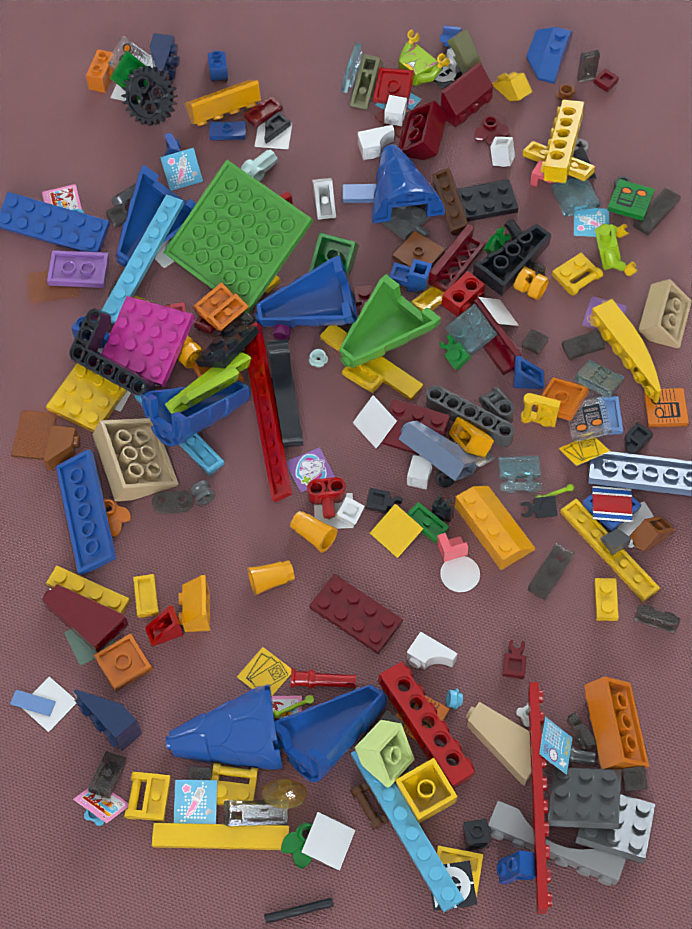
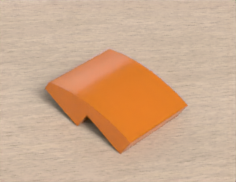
(220, 307)

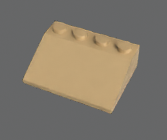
(133, 458)

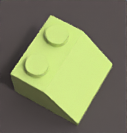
(385, 752)

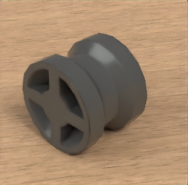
(202, 492)

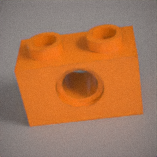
(100, 71)

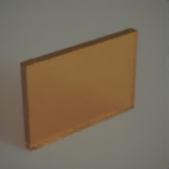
(41, 291)
(33, 434)

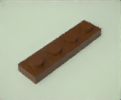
(449, 195)

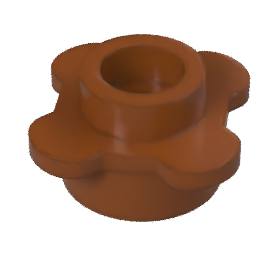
(566, 92)

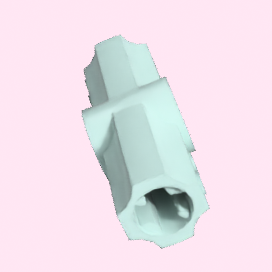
(258, 167)

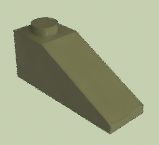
(366, 82)

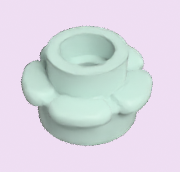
(315, 354)

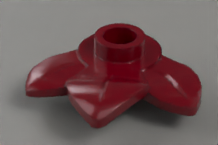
(488, 132)

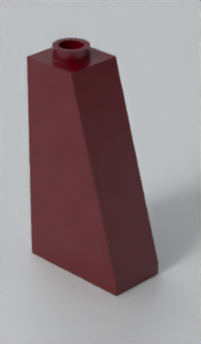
(86, 618)

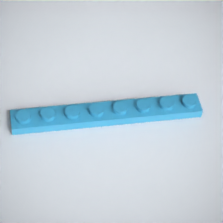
(143, 255)
(414, 840)

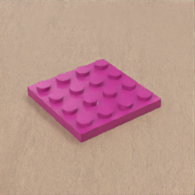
(148, 338)

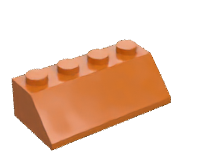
(615, 724)

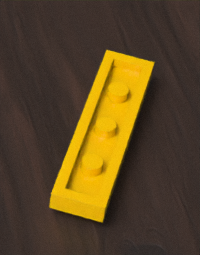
(578, 168)
(88, 589)

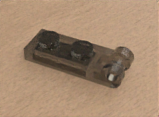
(550, 572)
(253, 813)

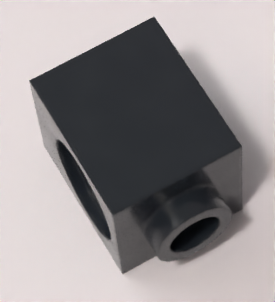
(476, 834)

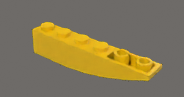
(627, 345)

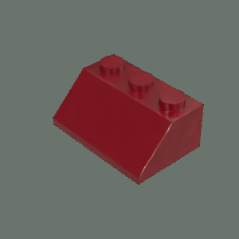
(466, 95)
(423, 131)
(407, 412)

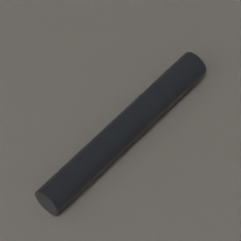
(298, 910)

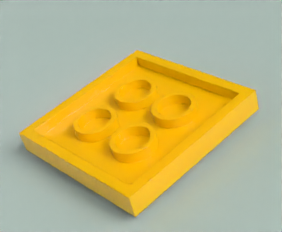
(85, 398)

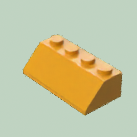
(223, 101)
(493, 525)

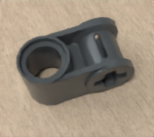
(496, 403)

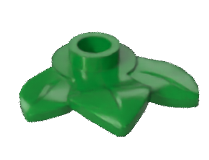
(294, 844)

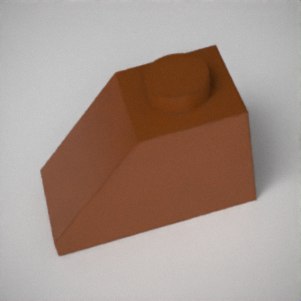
(60, 446)
(651, 533)

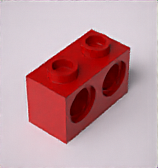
(460, 292)

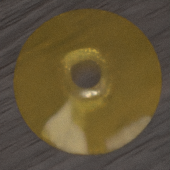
(284, 793)

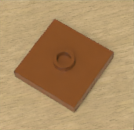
(418, 248)

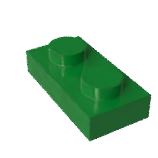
(431, 523)

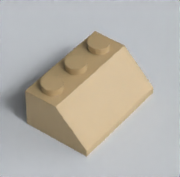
(665, 314)

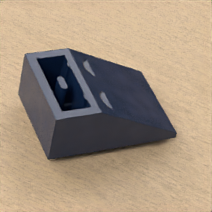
(164, 54)
(109, 718)

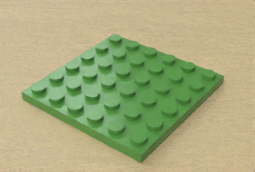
(238, 235)

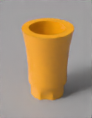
(313, 530)
(270, 576)

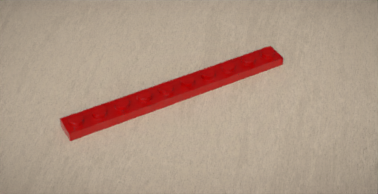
(268, 418)
(539, 804)

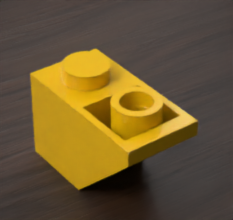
(513, 86)

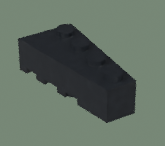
(503, 266)

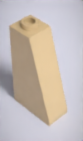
(503, 739)

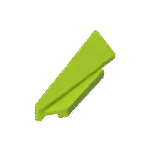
(208, 384)

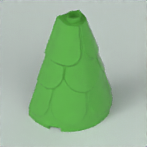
(384, 325)

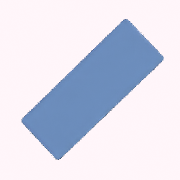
(32, 702)

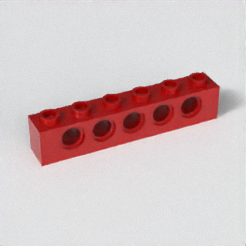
(401, 675)

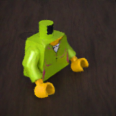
(423, 64)
(609, 248)

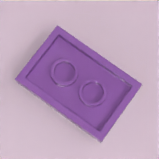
(78, 269)

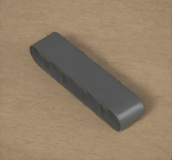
(464, 408)

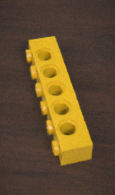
(562, 141)

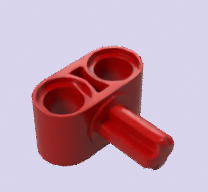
(327, 496)

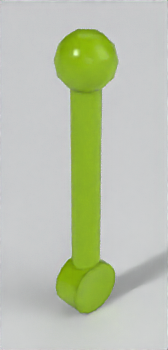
(570, 487)
(308, 700)

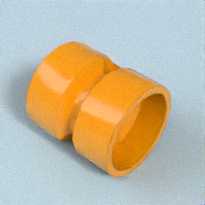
(531, 283)
(189, 352)

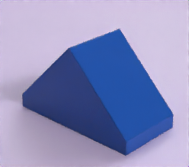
(527, 375)

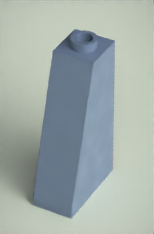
(438, 450)

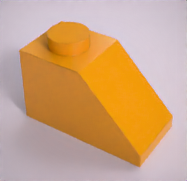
(471, 438)

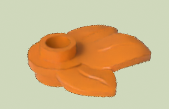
(116, 516)

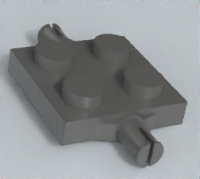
(407, 220)

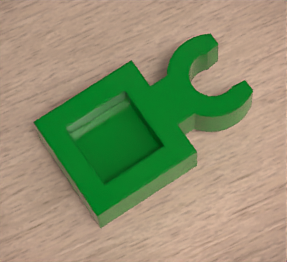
(496, 241)
(456, 354)

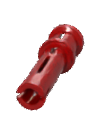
(311, 679)

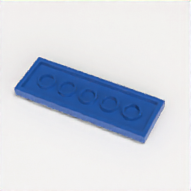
(53, 223)
(85, 512)

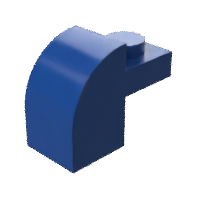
(412, 277)

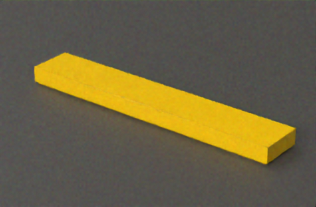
(394, 376)
(620, 562)
(218, 836)

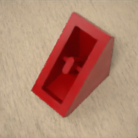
(164, 627)

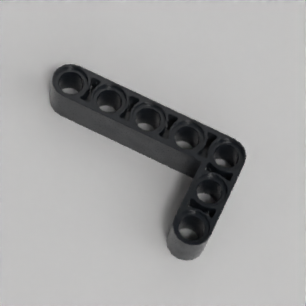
(105, 364)
(285, 393)

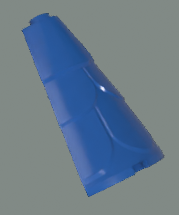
(400, 186)
(142, 208)
(312, 300)
(178, 427)
(324, 732)
(232, 733)

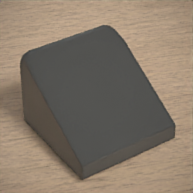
(615, 541)

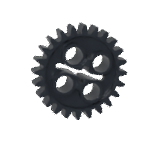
(136, 87)

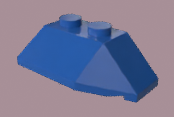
(548, 52)

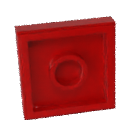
(393, 82)

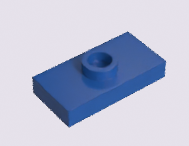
(227, 130)

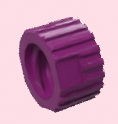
(281, 332)

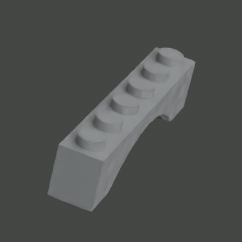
(510, 824)

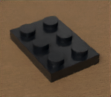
(488, 200)
(227, 346)

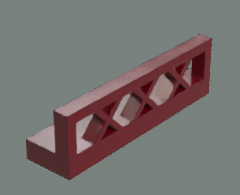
(458, 248)
(500, 348)

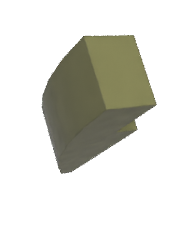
(464, 50)

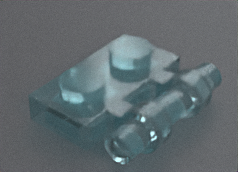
(519, 467)

